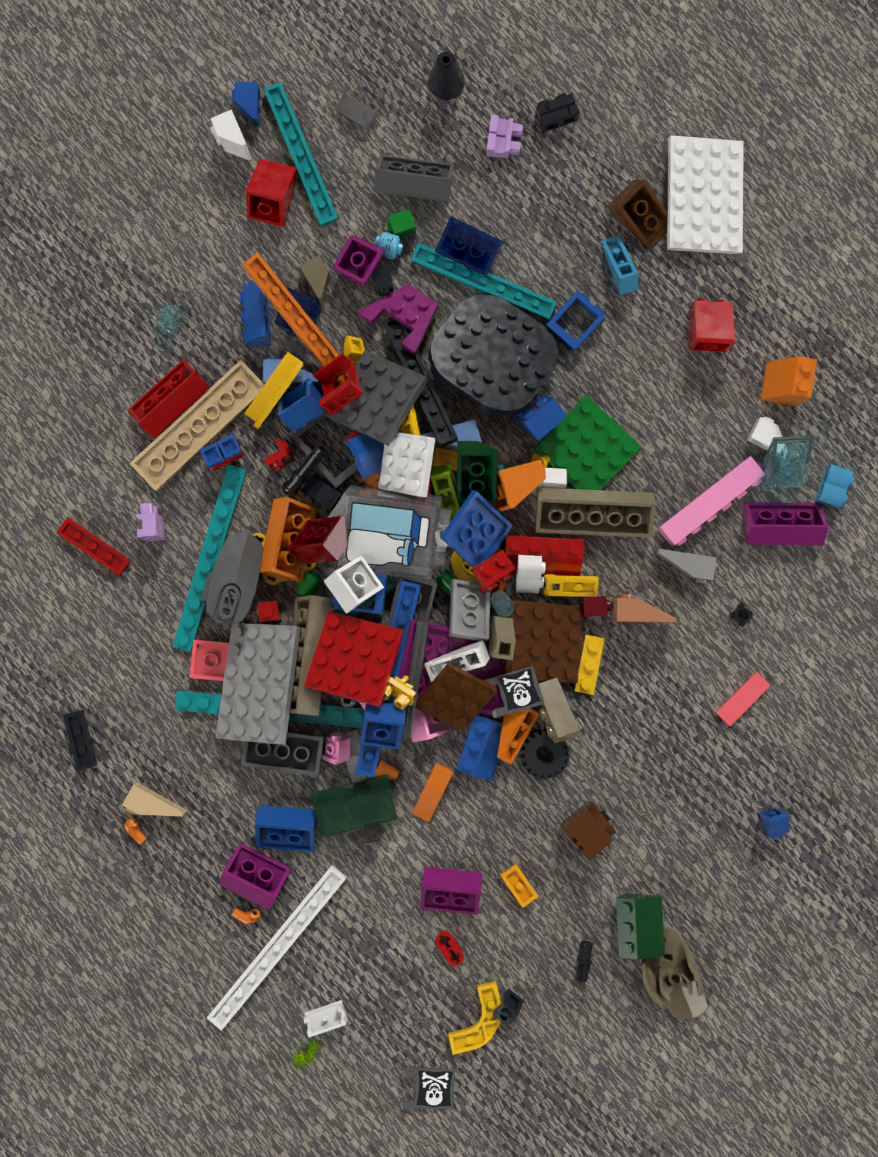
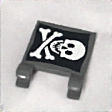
(518, 691)
(432, 1088)

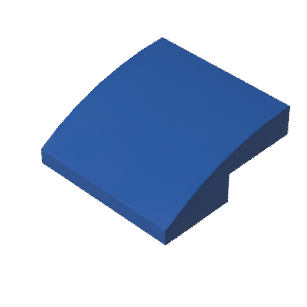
(367, 454)

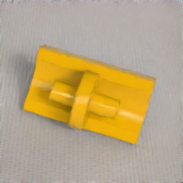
(402, 690)

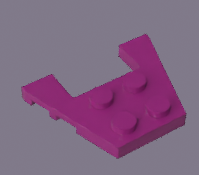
(409, 308)

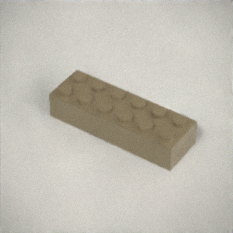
(595, 512)
(310, 615)

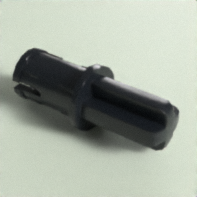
(584, 961)

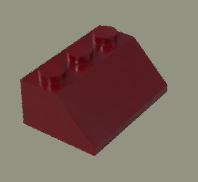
(320, 540)

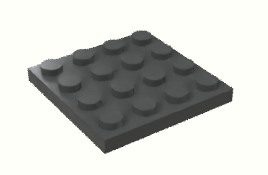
(386, 398)

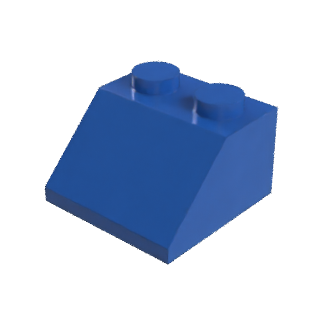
(382, 726)

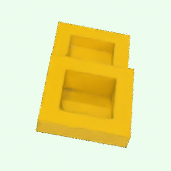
(353, 348)

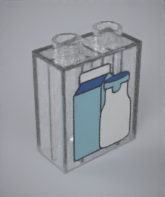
(394, 531)

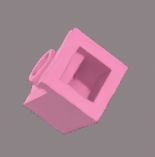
(336, 748)

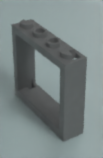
(345, 476)

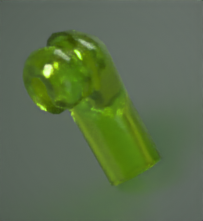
(307, 1056)

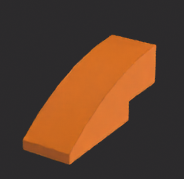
(432, 791)

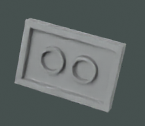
(469, 611)

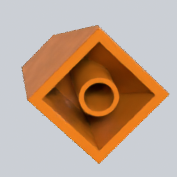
(789, 380)
(517, 483)

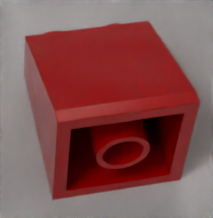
(270, 192)
(711, 326)

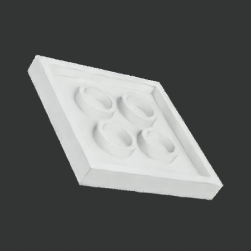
(407, 464)

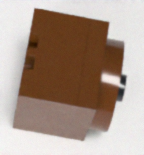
(589, 829)

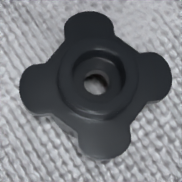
(746, 615)

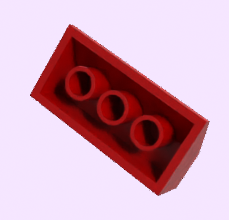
(168, 398)
(560, 555)

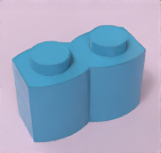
(834, 486)

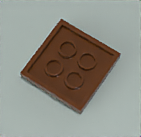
(455, 697)

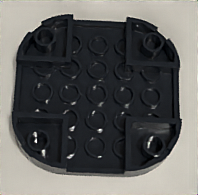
(493, 355)

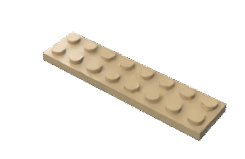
(198, 426)

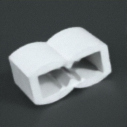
(529, 574)

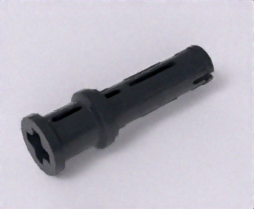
(300, 475)

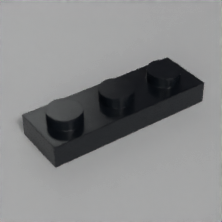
(80, 740)

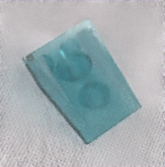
(787, 462)

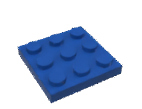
(476, 530)

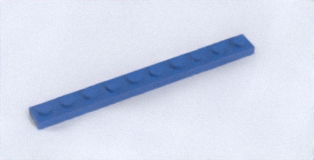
(402, 614)

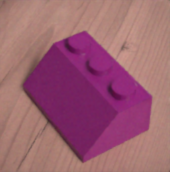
(254, 876)
(451, 890)

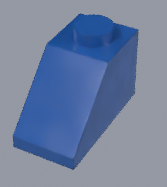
(248, 100)
(775, 823)

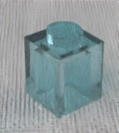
(169, 318)

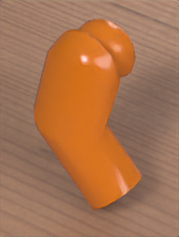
(131, 827)
(246, 917)

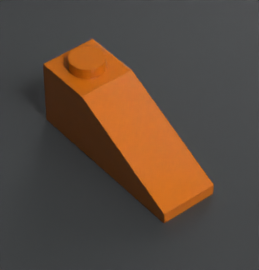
(514, 733)

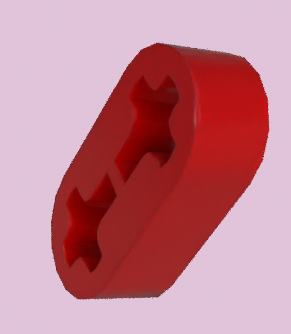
(446, 950)

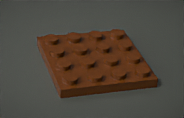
(547, 639)

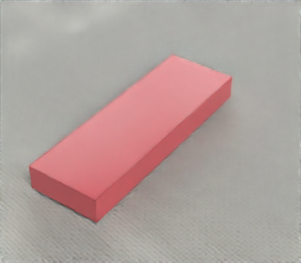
(742, 698)

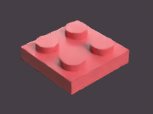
(208, 660)

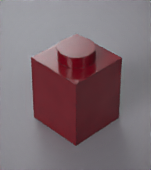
(595, 606)

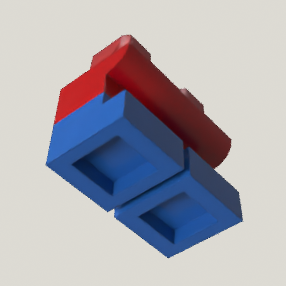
(222, 454)

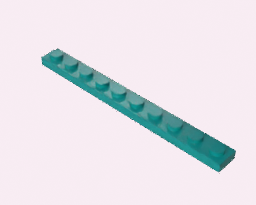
(210, 551)
(328, 715)

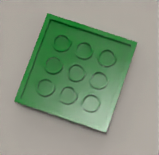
(588, 446)

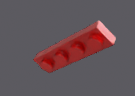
(93, 546)

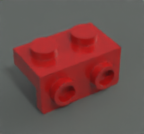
(280, 458)
(493, 570)

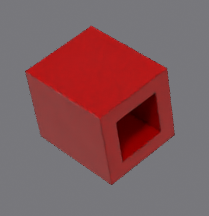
(269, 611)

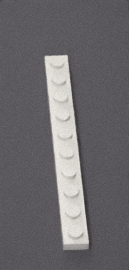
(276, 947)

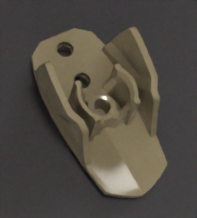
(675, 978)

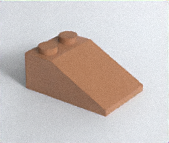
(635, 610)

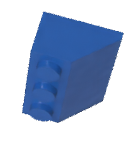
(255, 316)
(481, 748)
(285, 828)

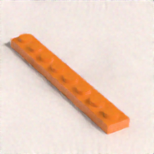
(291, 311)

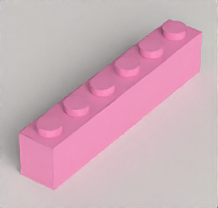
(711, 501)

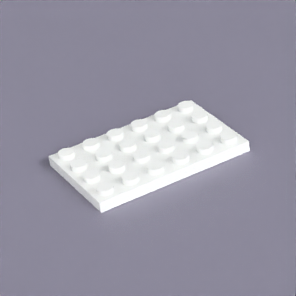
(705, 195)

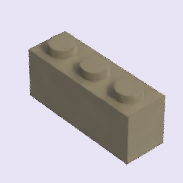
(557, 712)

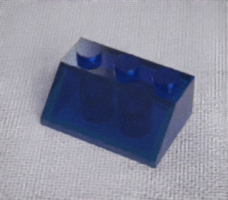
(469, 246)

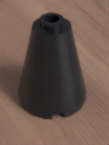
(446, 77)

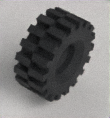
(543, 769)

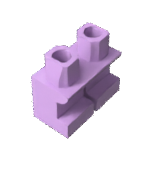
(500, 135)
(152, 523)

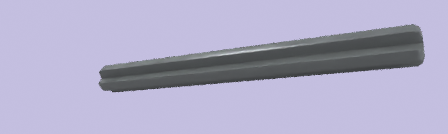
(414, 674)

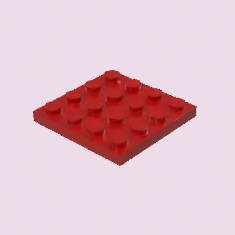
(354, 659)

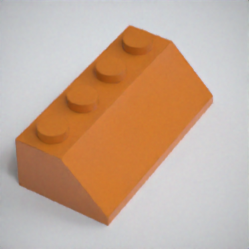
(284, 524)

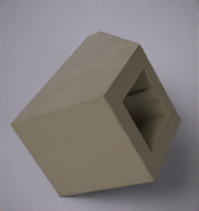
(317, 276)
(502, 638)

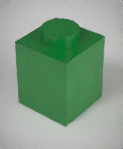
(401, 224)

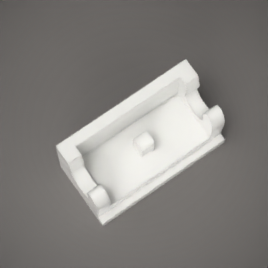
(325, 1018)

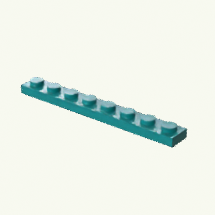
(300, 154)
(490, 285)

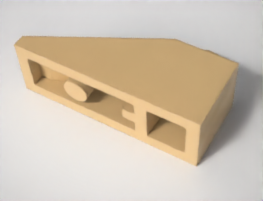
(147, 802)

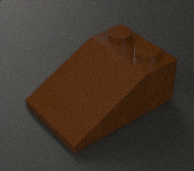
(640, 213)

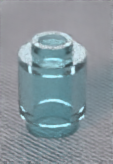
(502, 604)

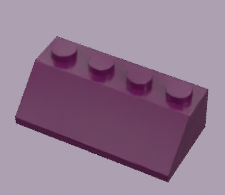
(784, 524)

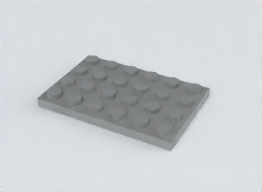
(258, 683)

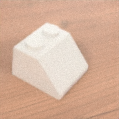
(229, 135)
(353, 584)

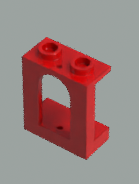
(338, 398)

